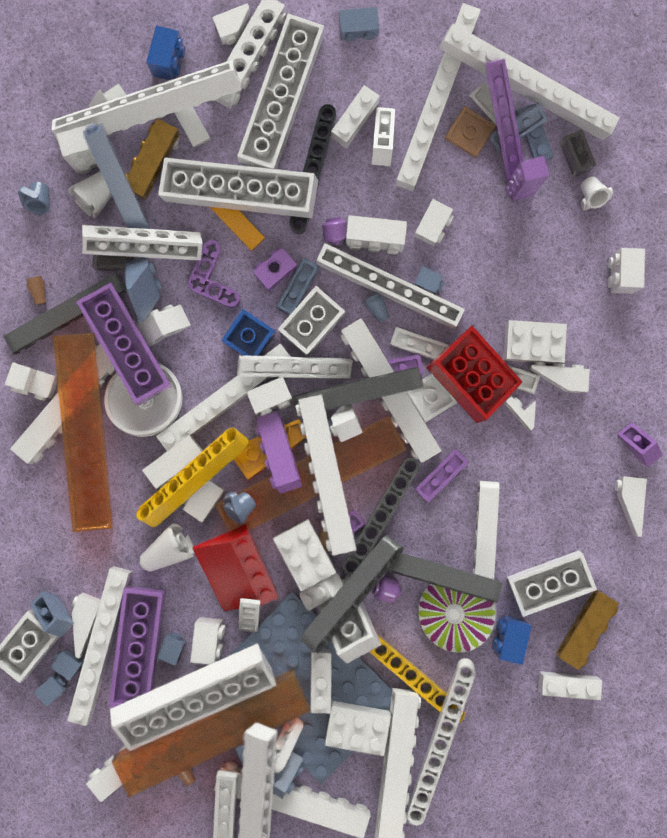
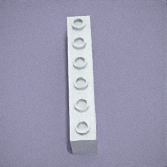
(266, 10)
(141, 242)

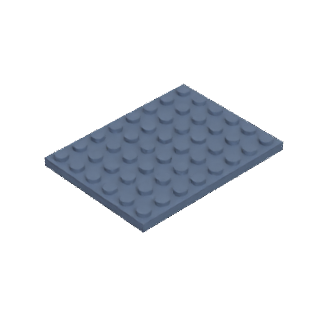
(350, 682)

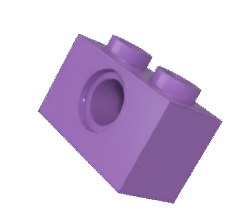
(269, 279)

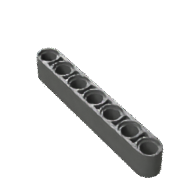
(56, 318)
(366, 388)
(381, 506)
(447, 577)
(351, 594)

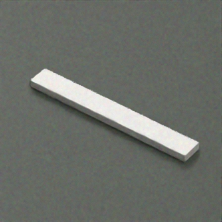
(431, 349)

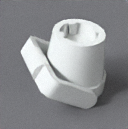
(595, 193)

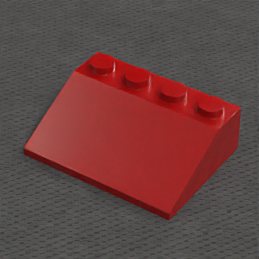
(474, 375)
(236, 569)

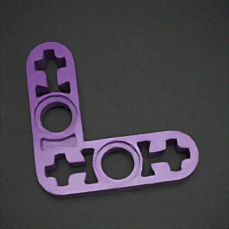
(204, 277)

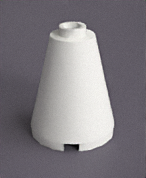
(91, 194)
(167, 549)

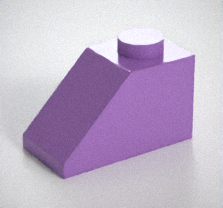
(640, 444)

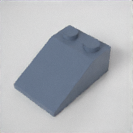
(142, 286)

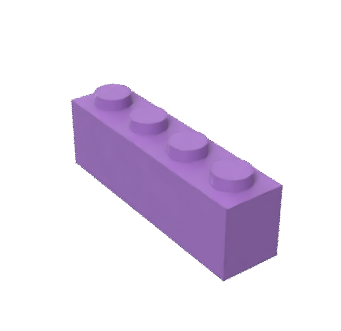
(527, 178)
(279, 452)

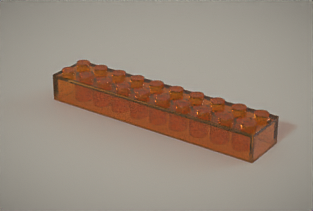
(83, 432)
(353, 456)
(209, 736)

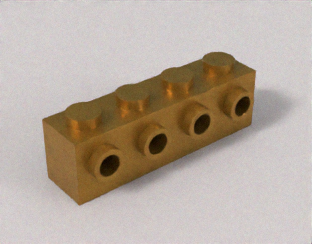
(151, 157)
(586, 629)

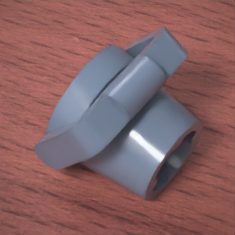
(35, 198)
(238, 506)

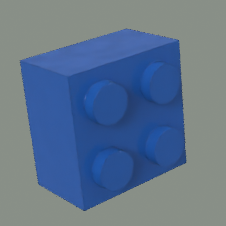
(165, 53)
(248, 335)
(511, 639)

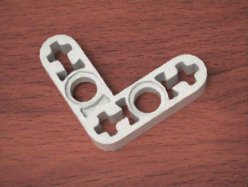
(286, 742)

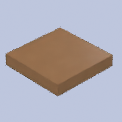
(470, 132)

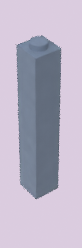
(115, 176)

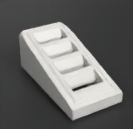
(249, 615)

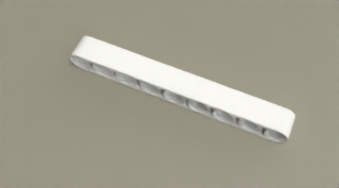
(437, 750)

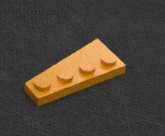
(252, 460)

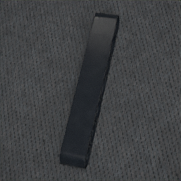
(314, 160)

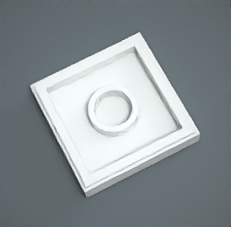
(431, 398)

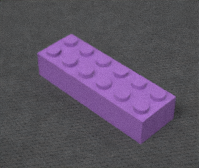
(124, 344)
(137, 643)

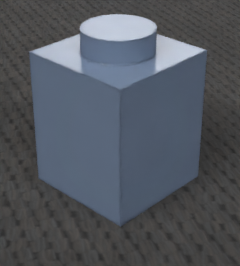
(429, 281)
(172, 648)
(67, 664)
(51, 689)

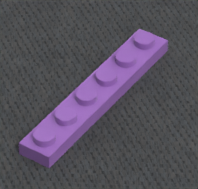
(504, 115)

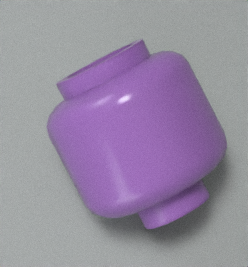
(335, 230)
(387, 589)

